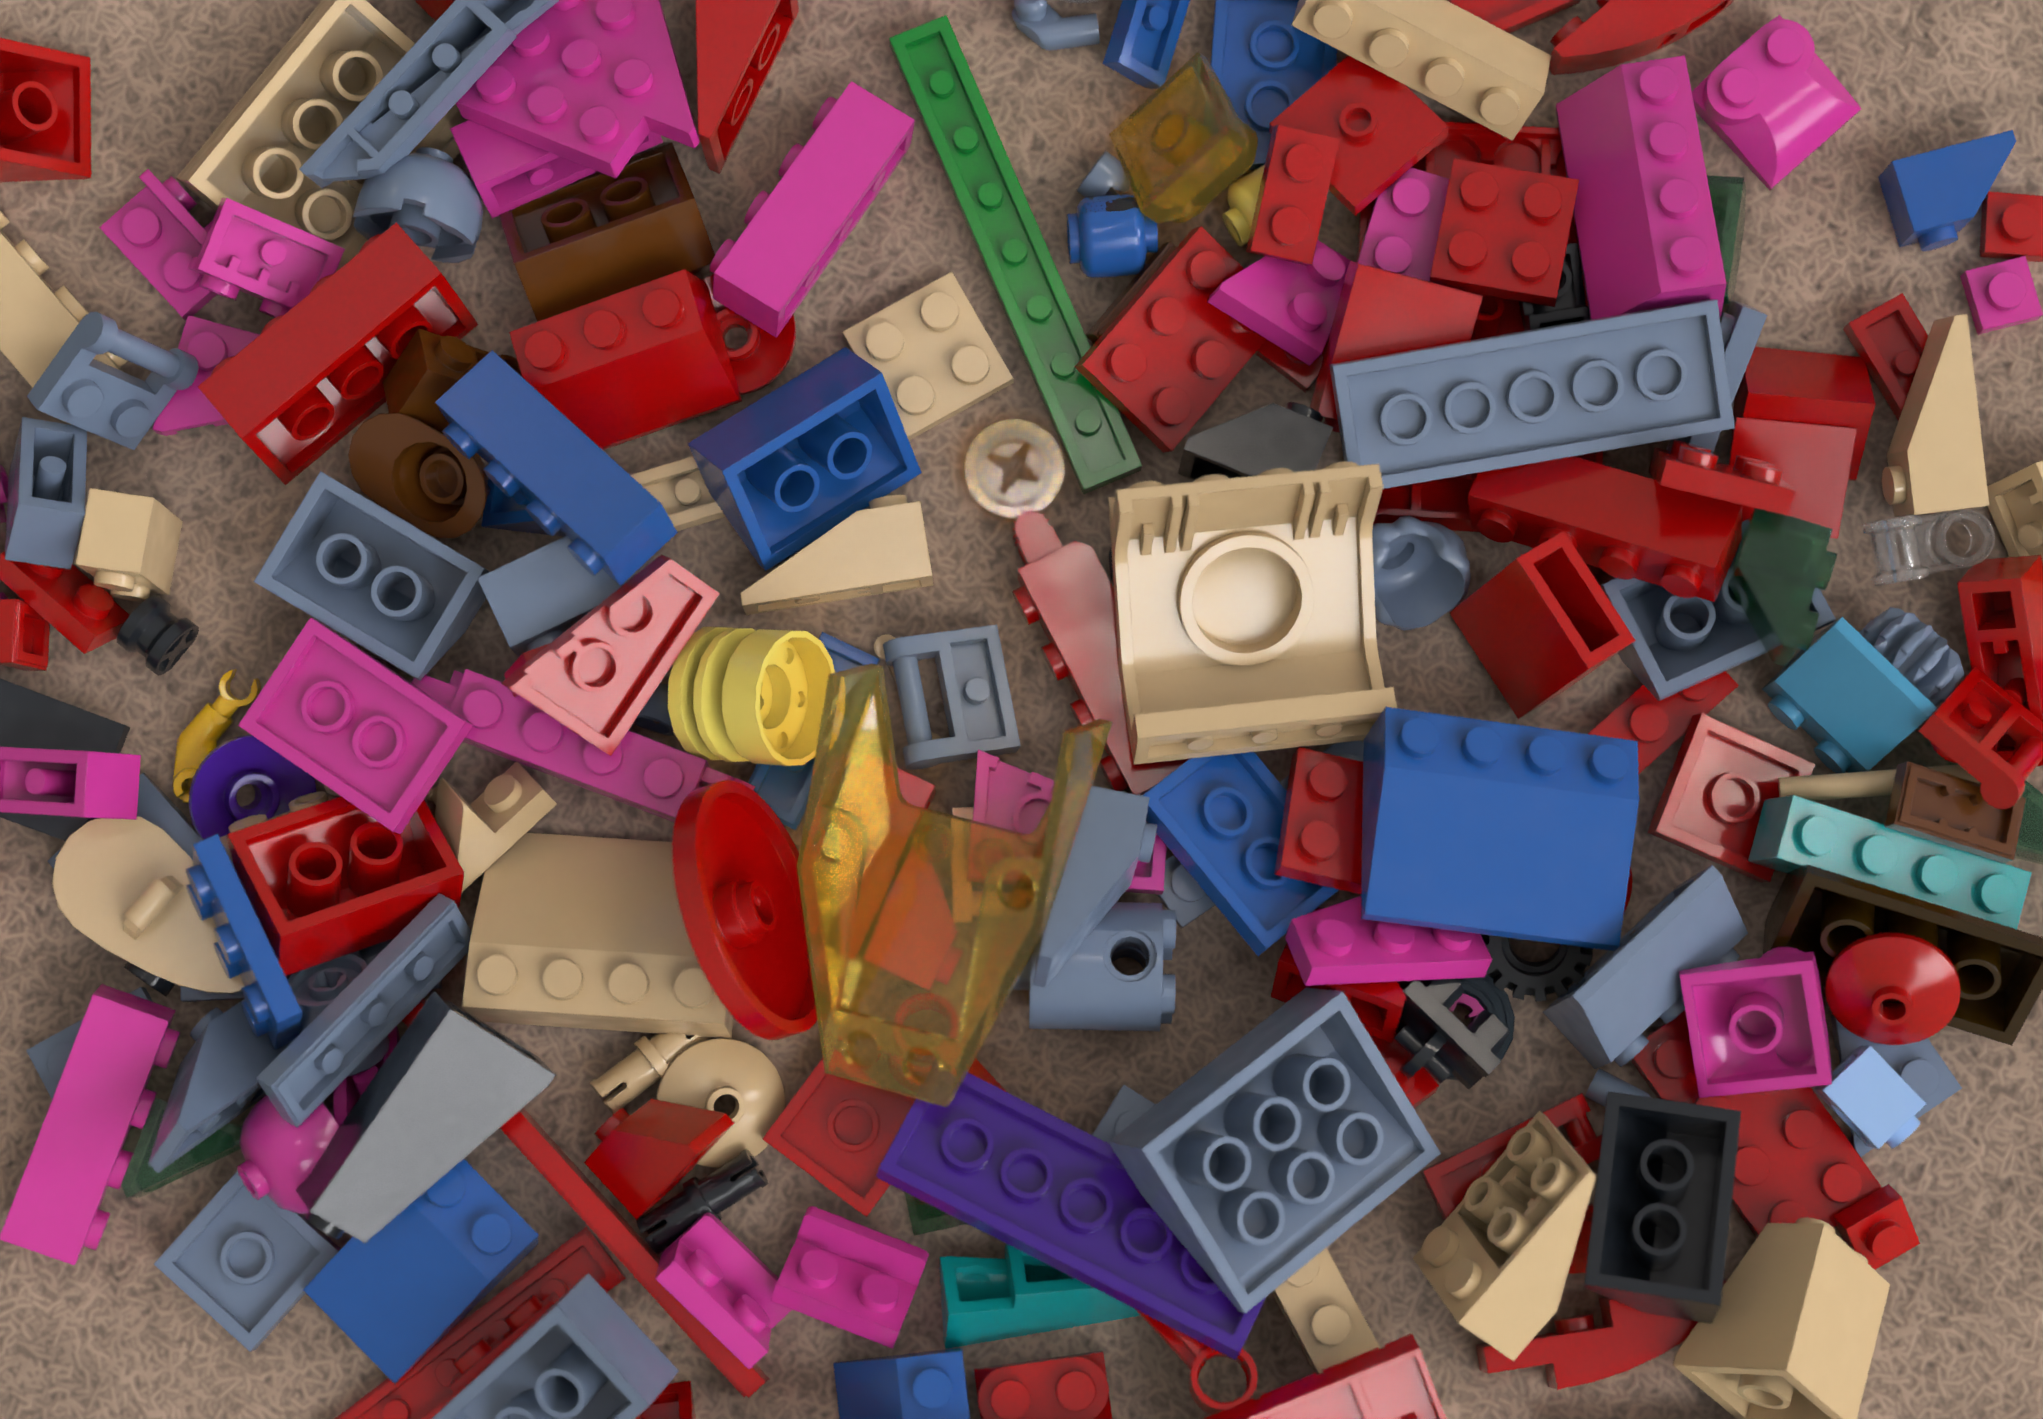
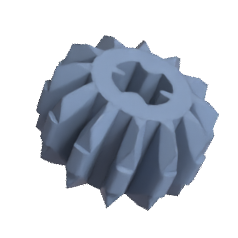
(1916, 652)

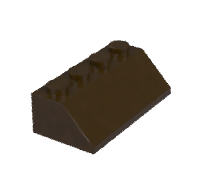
(1995, 963)

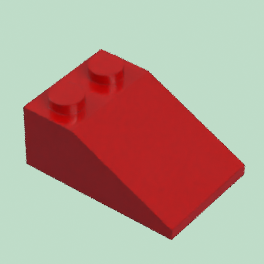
(734, 56)

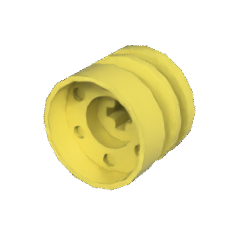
(749, 695)

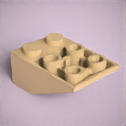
(1512, 1239)

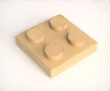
(931, 354)

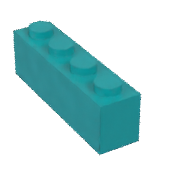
(1806, 832)

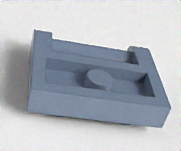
(103, 397)
(972, 692)

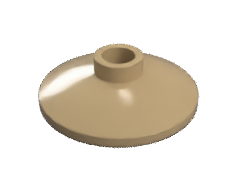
(732, 1068)

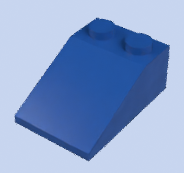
(423, 1270)

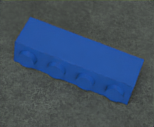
(555, 468)

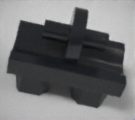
(1441, 1040)

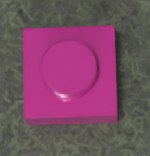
(2001, 295)

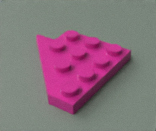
(587, 84)

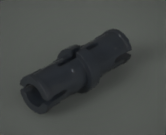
(702, 1196)

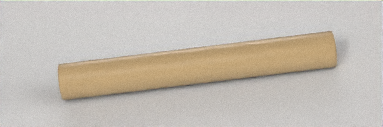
(1852, 783)

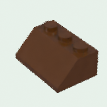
(607, 234)

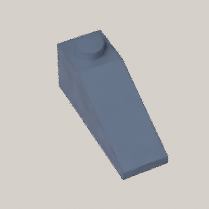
(1097, 874)
(212, 1083)

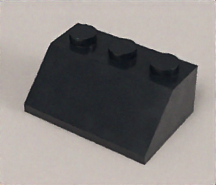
(1663, 1205)

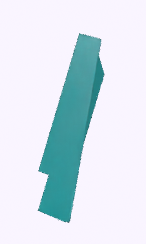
(1016, 1298)

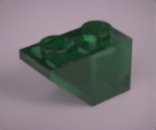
(1776, 577)

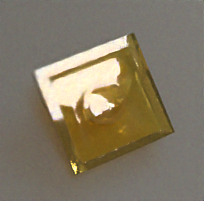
(1184, 144)

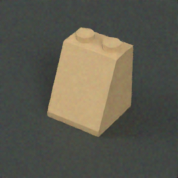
(1790, 1328)

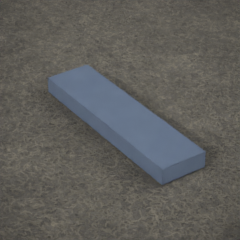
(366, 1011)

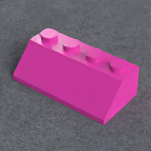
(1641, 190)

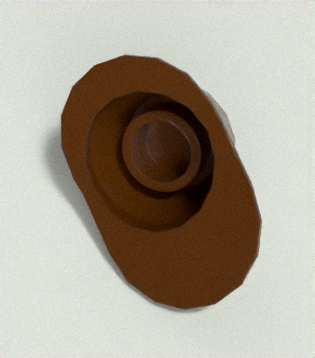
(418, 474)

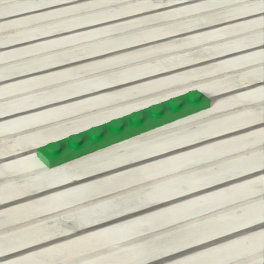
(1013, 252)

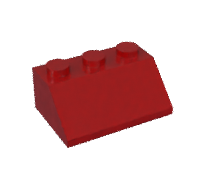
(631, 360)
(340, 879)

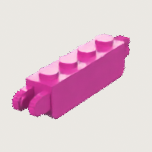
(636, 774)

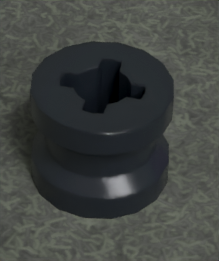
(157, 634)

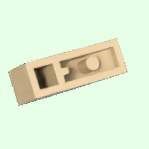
(1938, 439)
(860, 557)

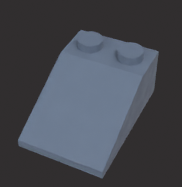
(570, 1364)

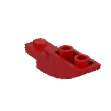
(1627, 31)
(1590, 1352)

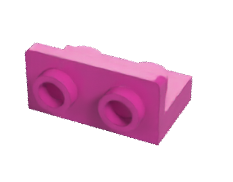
(161, 240)
(262, 258)
(850, 1276)
(723, 1287)

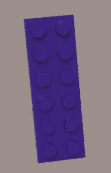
(1060, 1202)

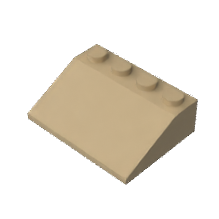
(293, 111)
(587, 941)

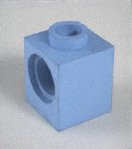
(1872, 1099)

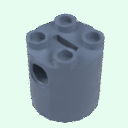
(1097, 996)

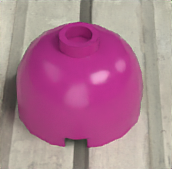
(280, 1154)

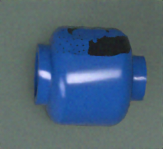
(1110, 236)

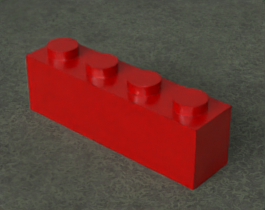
(1613, 521)

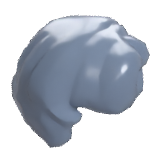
(1417, 572)

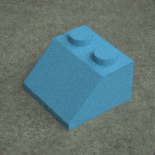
(1847, 699)

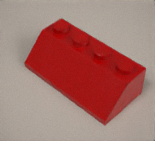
(327, 357)

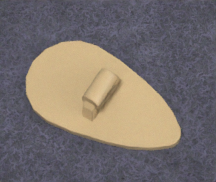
(129, 895)

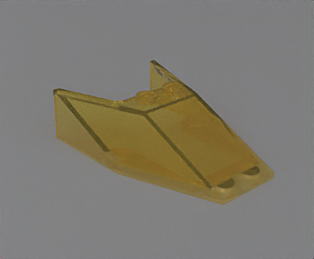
(916, 910)

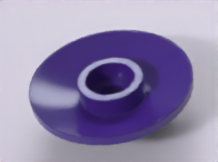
(230, 767)

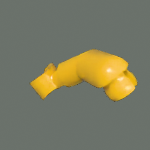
(204, 731)

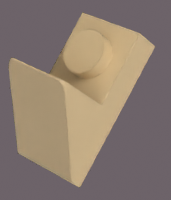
(493, 821)

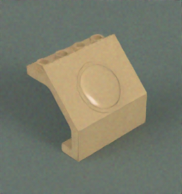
(1247, 611)

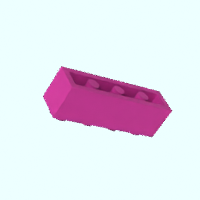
(811, 208)
(88, 1125)

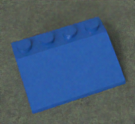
(1497, 828)

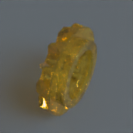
(1003, 442)

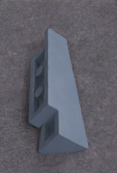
(421, 88)

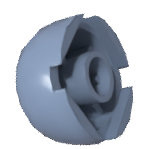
(428, 200)

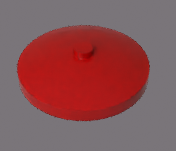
(744, 907)

